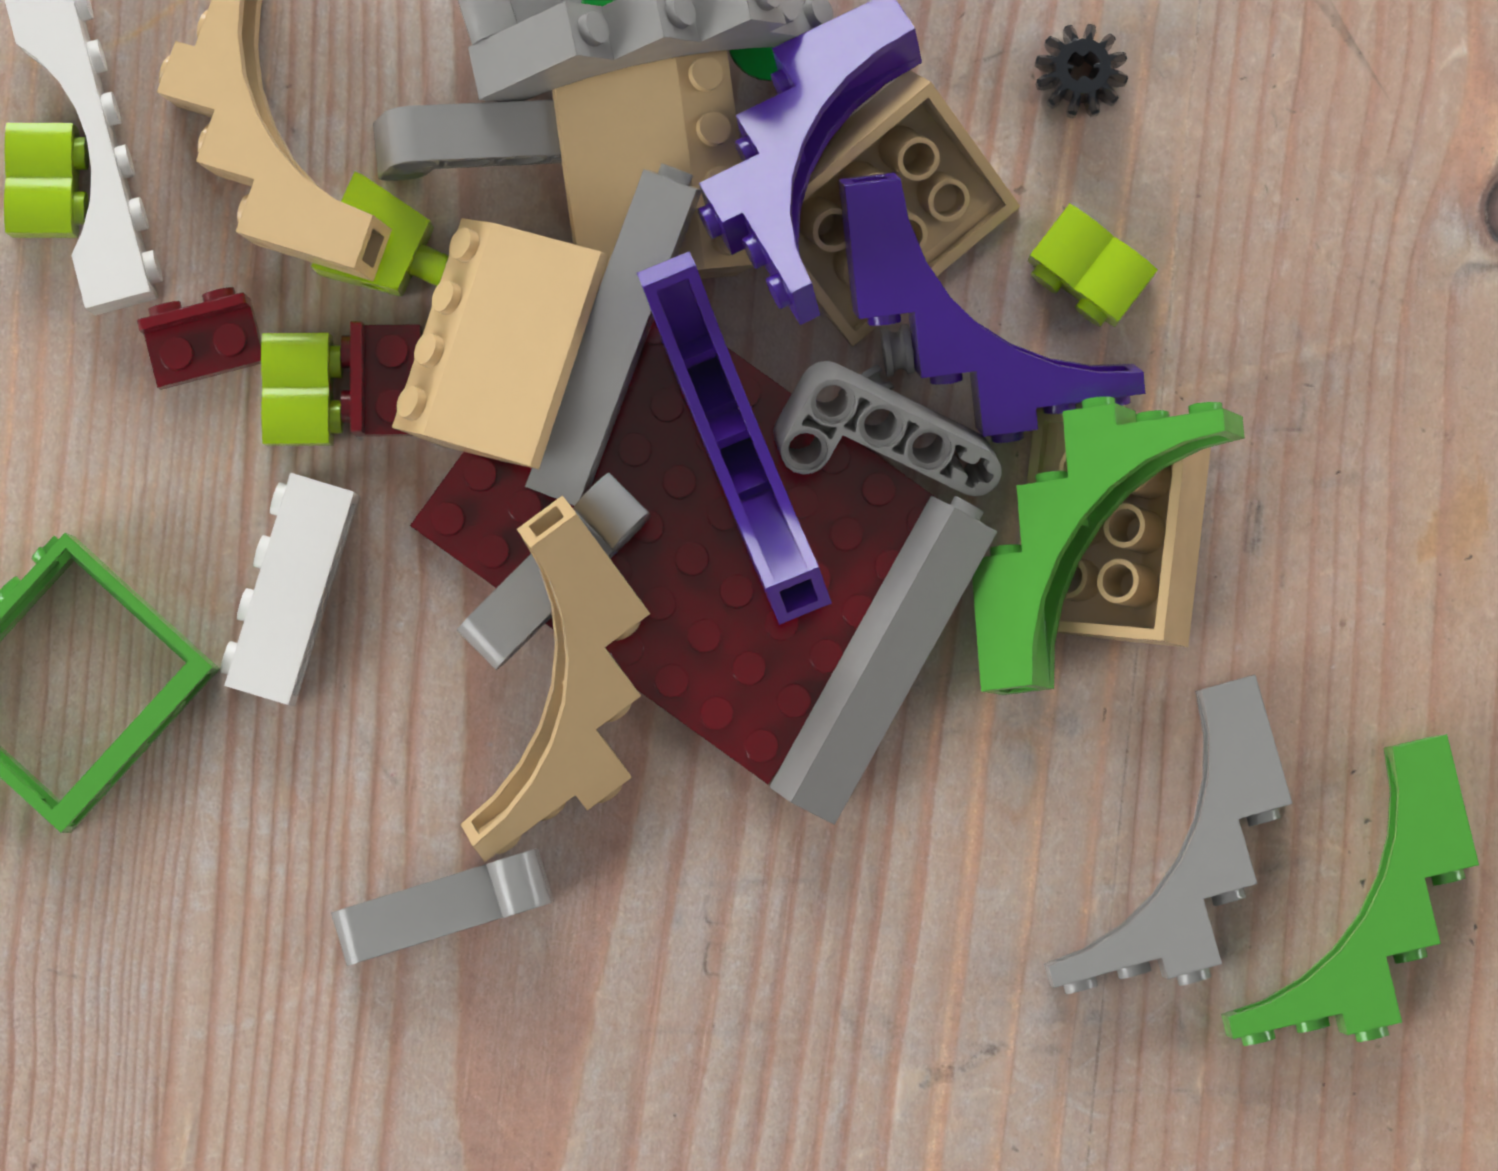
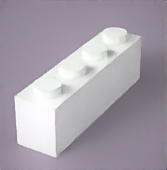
(291, 589)

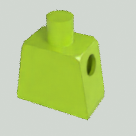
(406, 248)

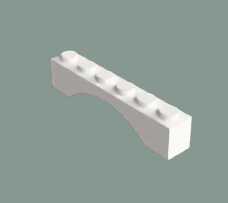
(110, 251)

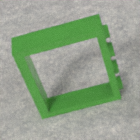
(16, 600)

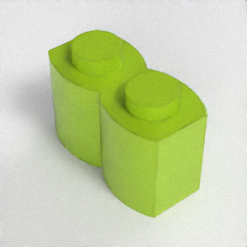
(44, 180)
(1091, 267)
(299, 389)

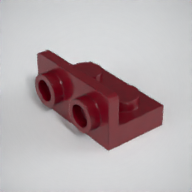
(201, 338)
(379, 370)

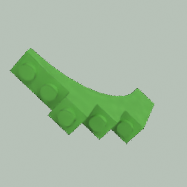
(1024, 585)
(1353, 980)

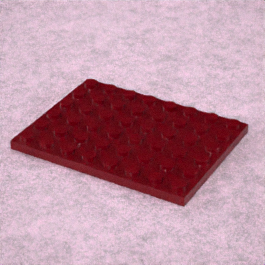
(711, 636)

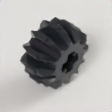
(1077, 52)

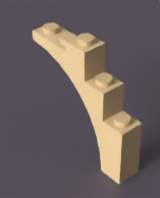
(243, 145)
(587, 686)

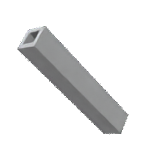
(614, 334)
(884, 657)

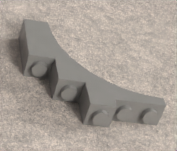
(591, 40)
(1172, 925)

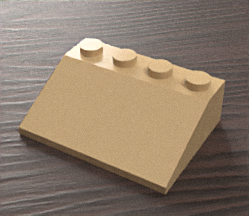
(634, 121)
(945, 181)
(500, 342)
(1144, 558)

